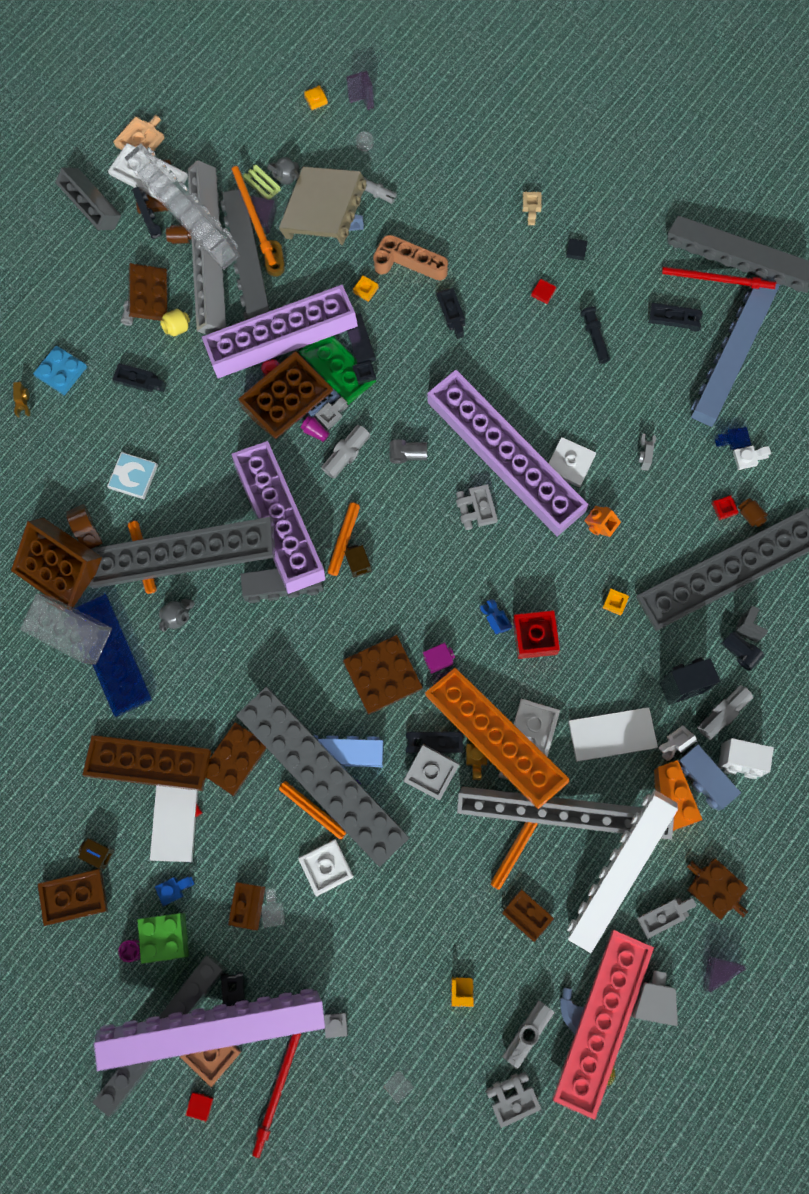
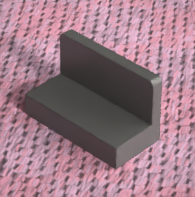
(747, 628)

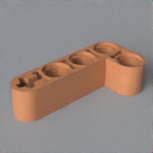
(434, 267)

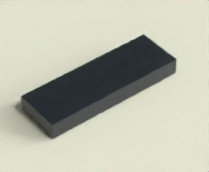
(360, 342)

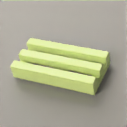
(252, 173)

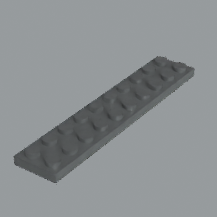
(185, 552)
(726, 571)
(323, 776)

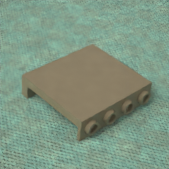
(323, 203)

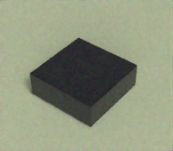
(576, 249)
(364, 372)

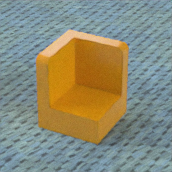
(462, 992)

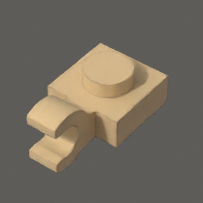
(531, 204)

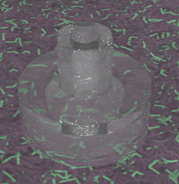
(364, 141)

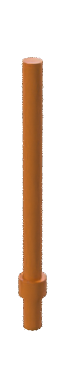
(265, 244)

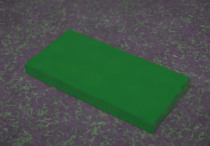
(335, 366)

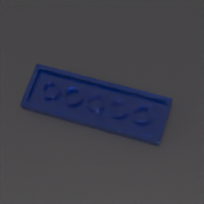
(116, 665)

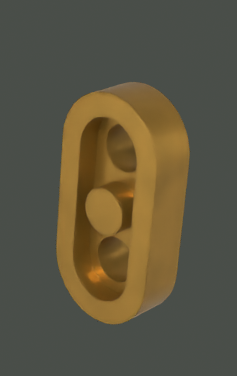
(278, 258)

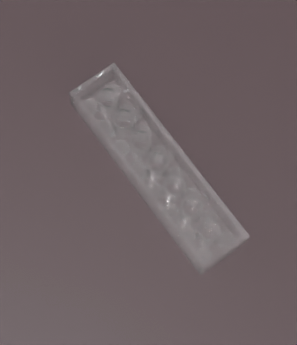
(183, 206)

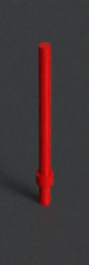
(756, 282)
(263, 1132)

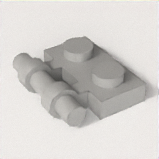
(482, 504)
(515, 1106)

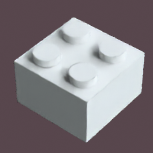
(746, 758)

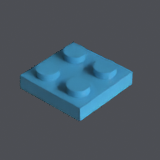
(60, 370)

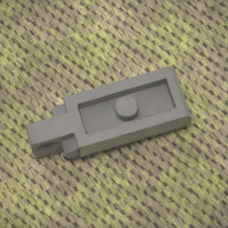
(665, 916)

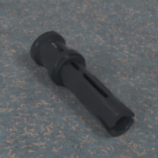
(593, 328)

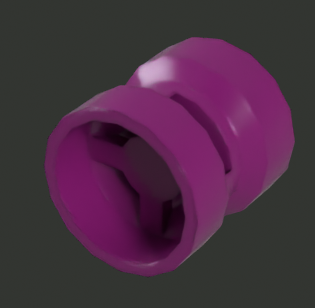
(127, 950)

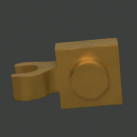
(20, 396)
(475, 758)

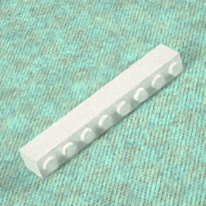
(622, 870)

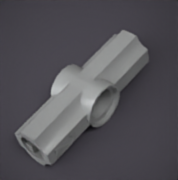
(345, 451)
(725, 712)
(519, 1046)

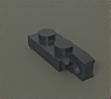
(147, 214)
(451, 311)
(137, 378)

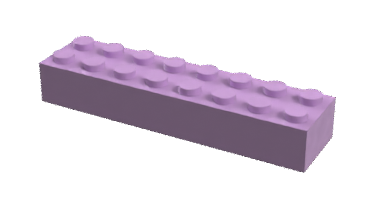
(280, 331)
(271, 498)

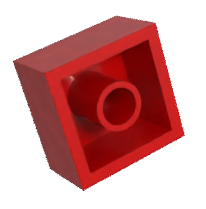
(536, 634)

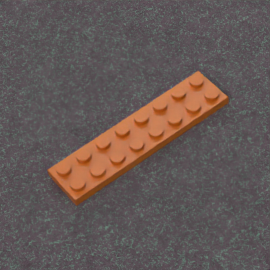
(497, 738)

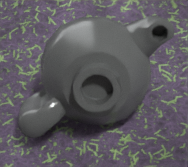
(284, 170)
(175, 614)

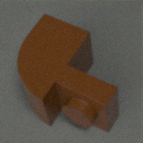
(83, 526)

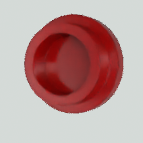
(269, 365)

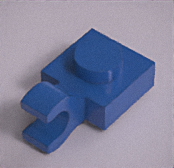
(496, 618)
(172, 889)

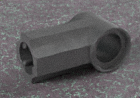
(402, 451)

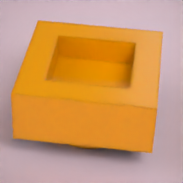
(315, 97)
(365, 288)
(615, 602)

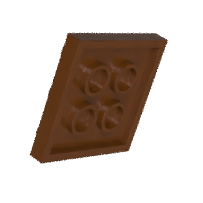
(382, 674)

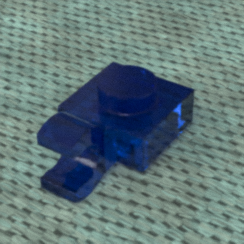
(735, 438)

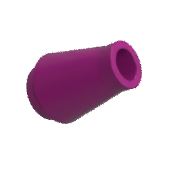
(314, 429)

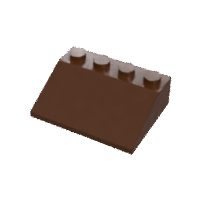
(284, 395)
(55, 562)

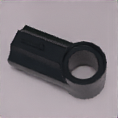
(747, 654)

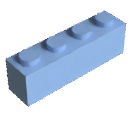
(355, 752)

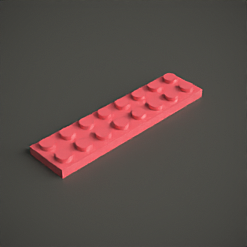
(603, 1024)

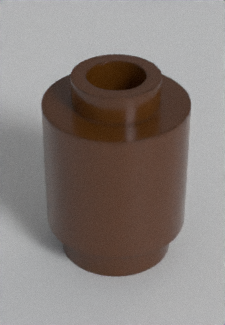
(177, 235)
(753, 512)

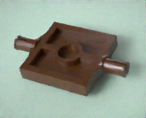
(717, 888)

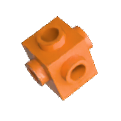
(602, 521)

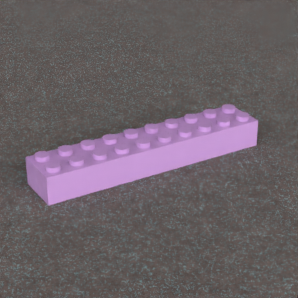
(507, 453)
(208, 1029)

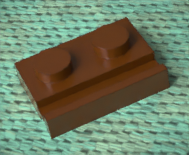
(246, 906)
(527, 915)

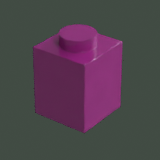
(438, 658)

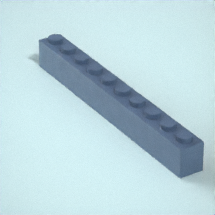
(734, 353)

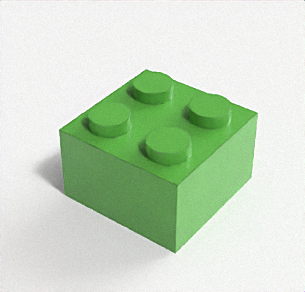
(163, 938)

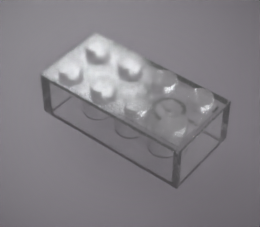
(66, 629)

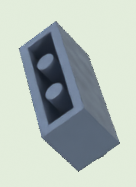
(708, 778)

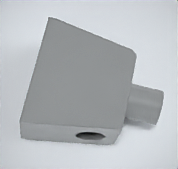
(656, 1001)

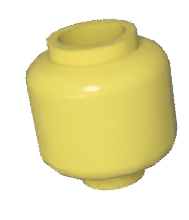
(175, 322)

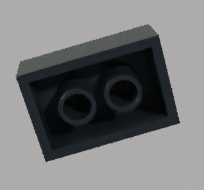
(689, 681)

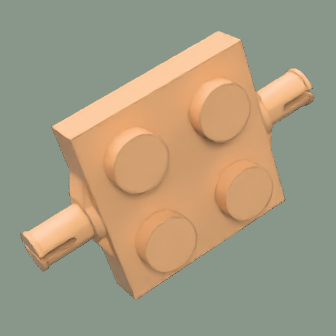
(140, 132)

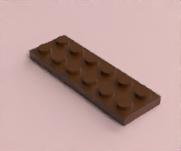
(147, 763)

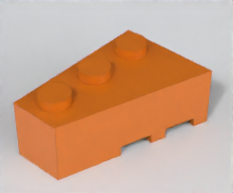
(673, 784)

